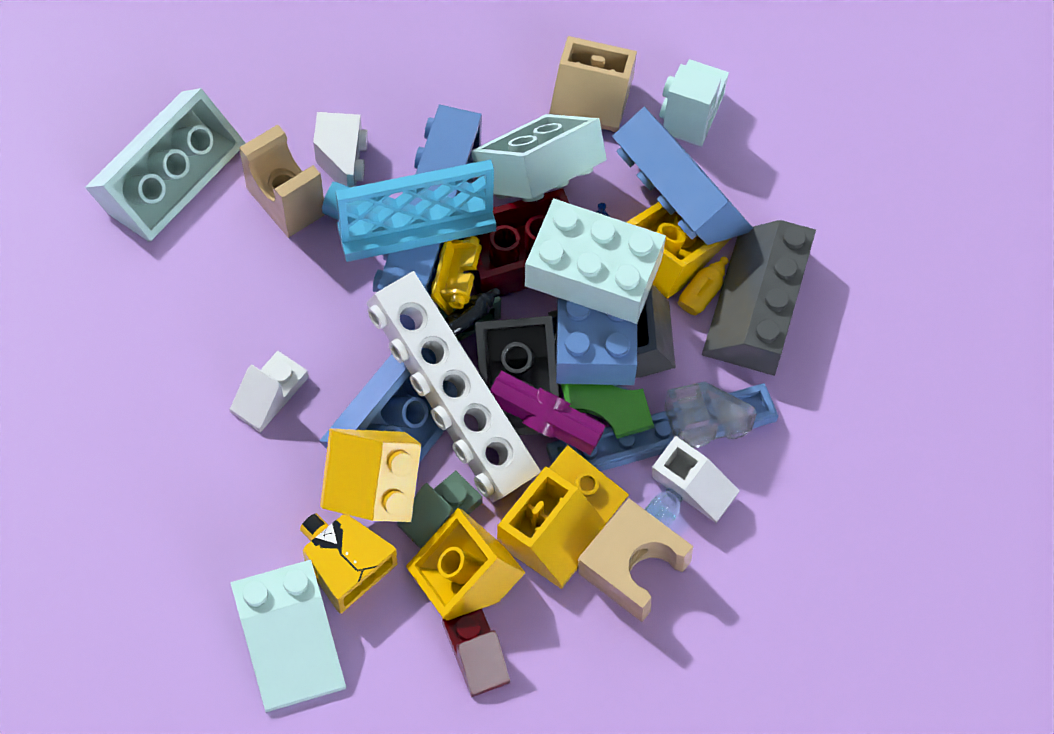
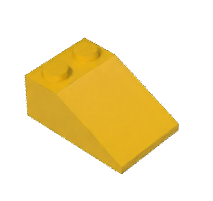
(681, 254)

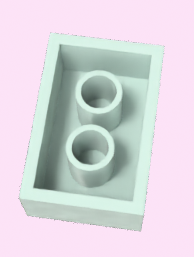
(543, 155)
(594, 260)

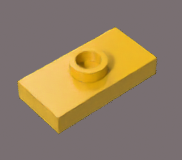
(595, 486)

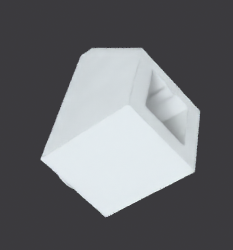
(338, 146)
(694, 479)

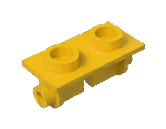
(452, 286)

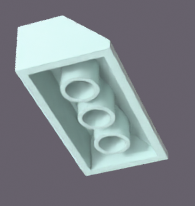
(166, 164)

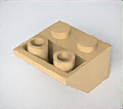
(593, 81)

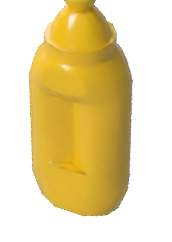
(703, 287)

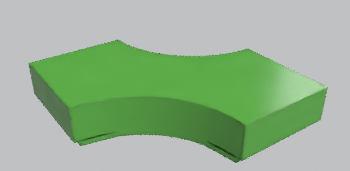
(621, 408)

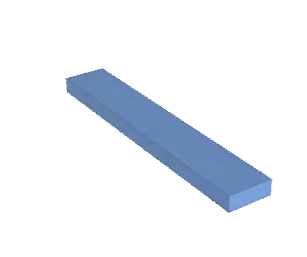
(617, 452)

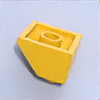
(464, 567)

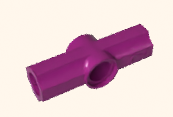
(547, 413)

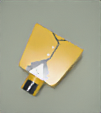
(346, 558)

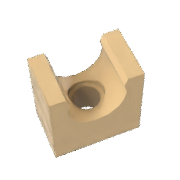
(278, 183)
(622, 544)

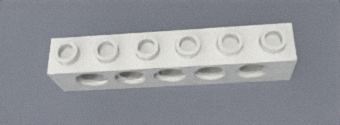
(452, 364)

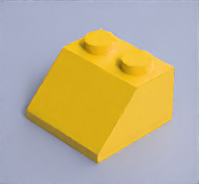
(371, 474)

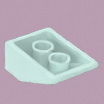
(288, 635)

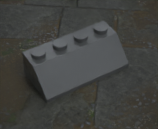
(759, 296)

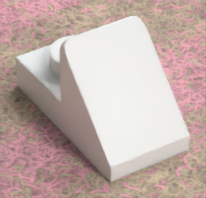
(267, 390)

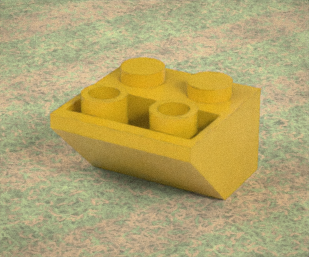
(550, 527)

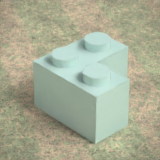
(692, 100)

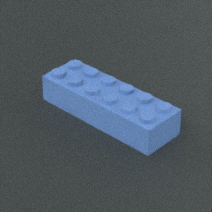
(448, 144)

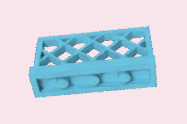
(410, 226)

